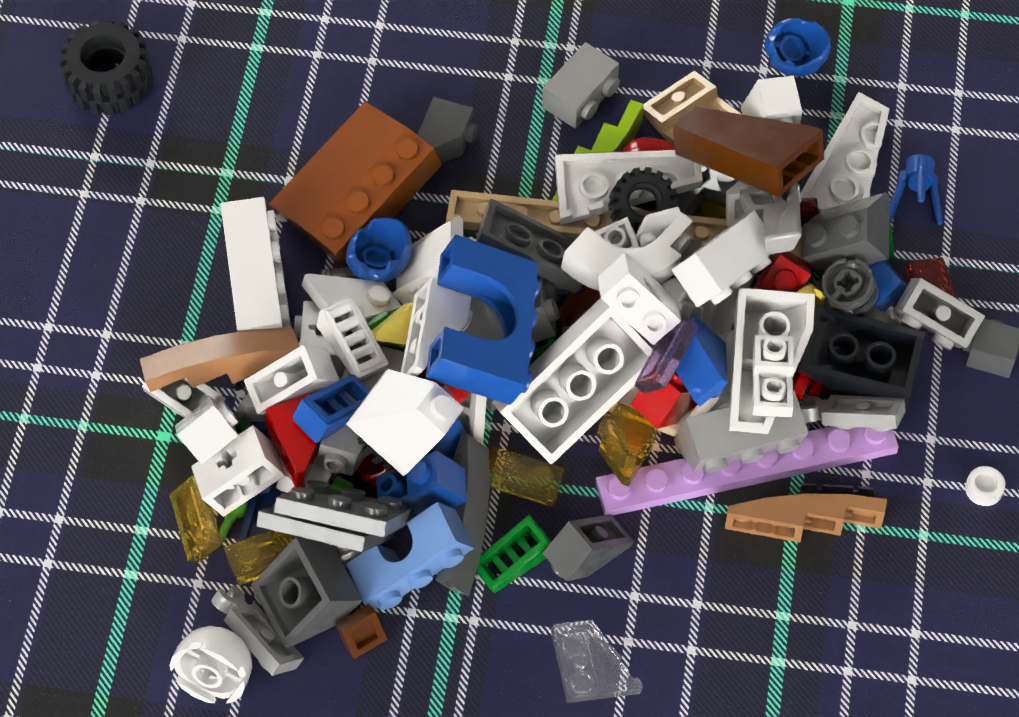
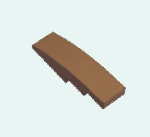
(231, 354)
(788, 515)

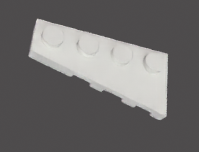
(850, 156)
(588, 179)

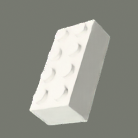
(255, 265)
(577, 380)

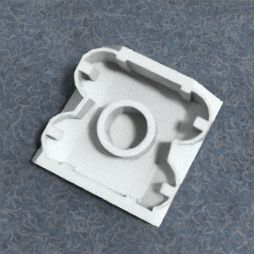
(426, 260)

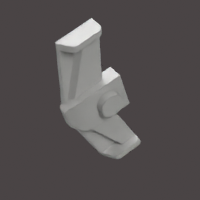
(779, 216)

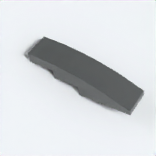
(473, 513)

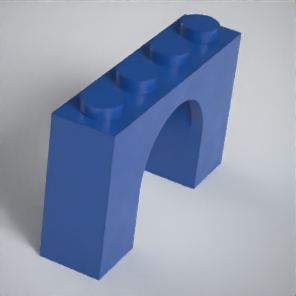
(509, 288)

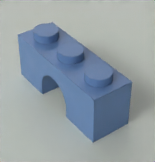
(437, 544)

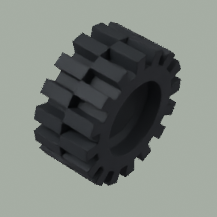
(636, 181)

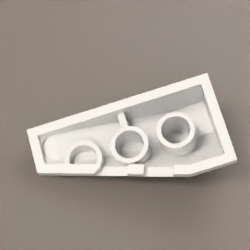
(763, 314)

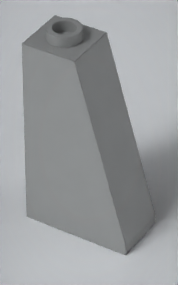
(341, 450)

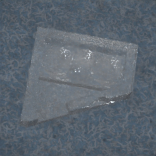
(590, 665)

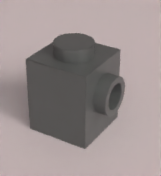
(993, 348)

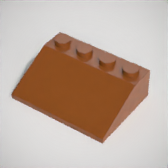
(356, 177)

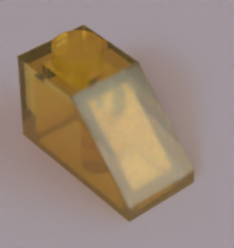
(625, 441)

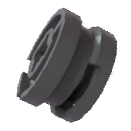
(849, 286)

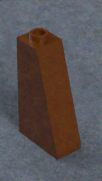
(749, 148)

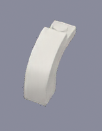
(592, 254)

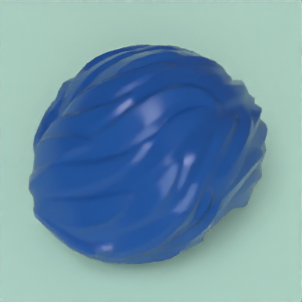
(797, 46)
(380, 250)

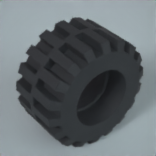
(99, 46)

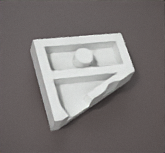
(368, 295)

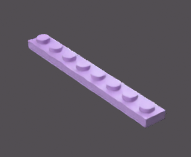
(677, 481)

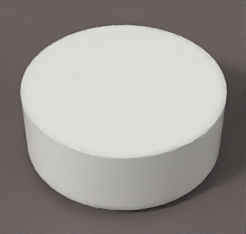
(985, 486)

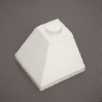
(404, 418)

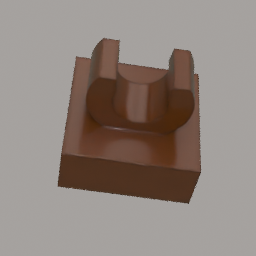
(361, 631)

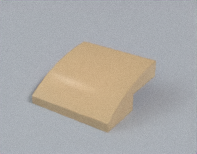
(679, 99)

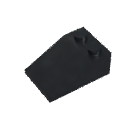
(861, 355)

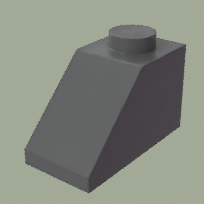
(448, 128)
(586, 546)

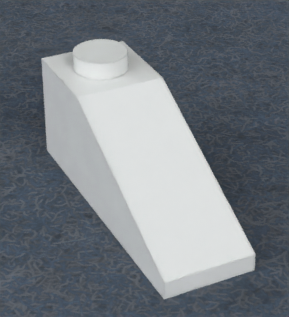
(431, 312)

